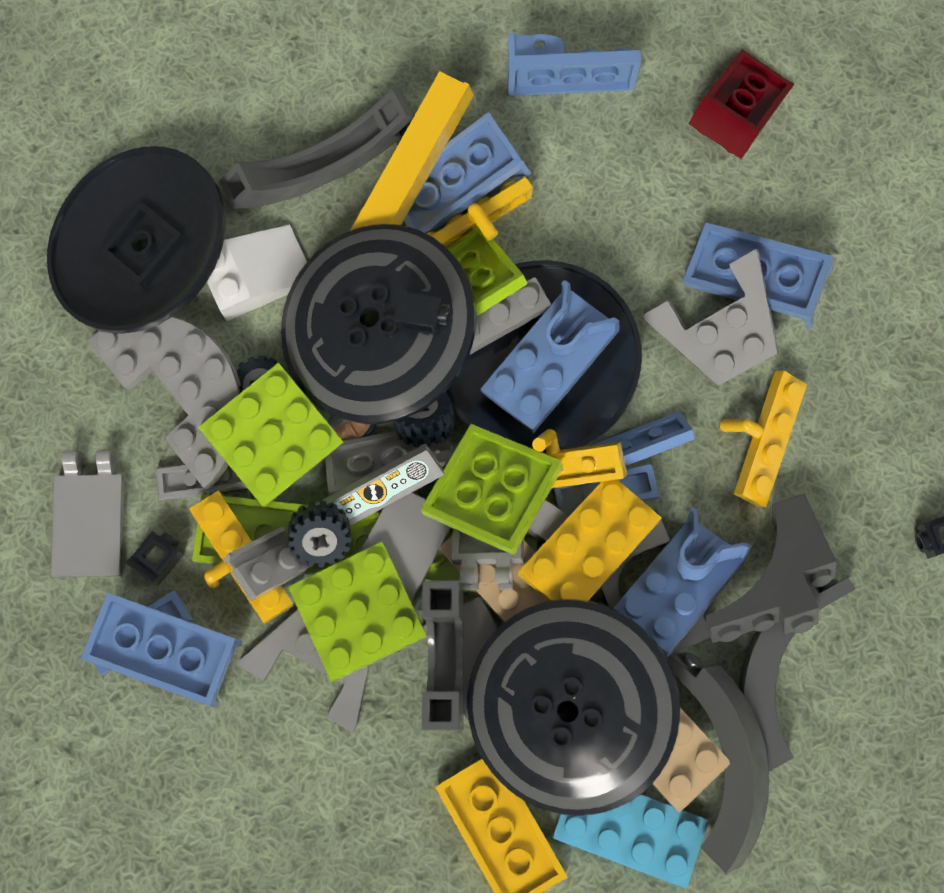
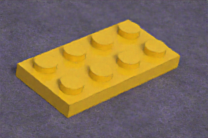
(590, 544)
(500, 832)

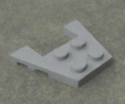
(730, 338)
(295, 639)

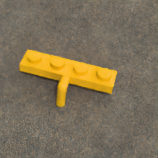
(485, 213)
(768, 438)
(585, 463)
(225, 536)

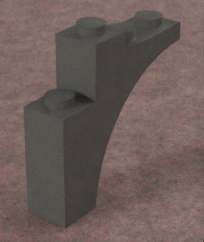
(783, 591)

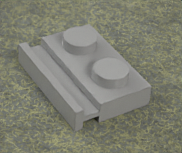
(265, 564)

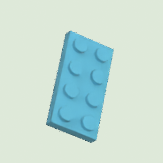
(640, 836)

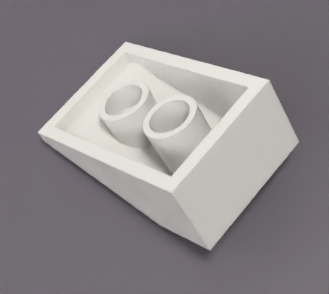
(255, 270)

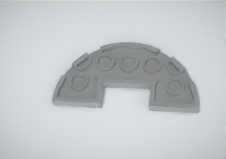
(194, 373)

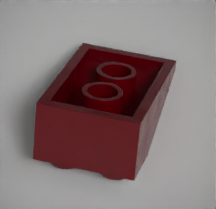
(740, 104)

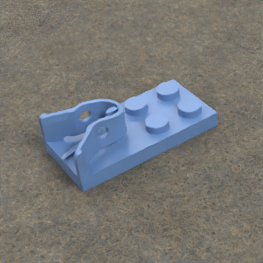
(554, 71)
(464, 173)
(791, 273)
(550, 359)
(682, 583)
(160, 649)

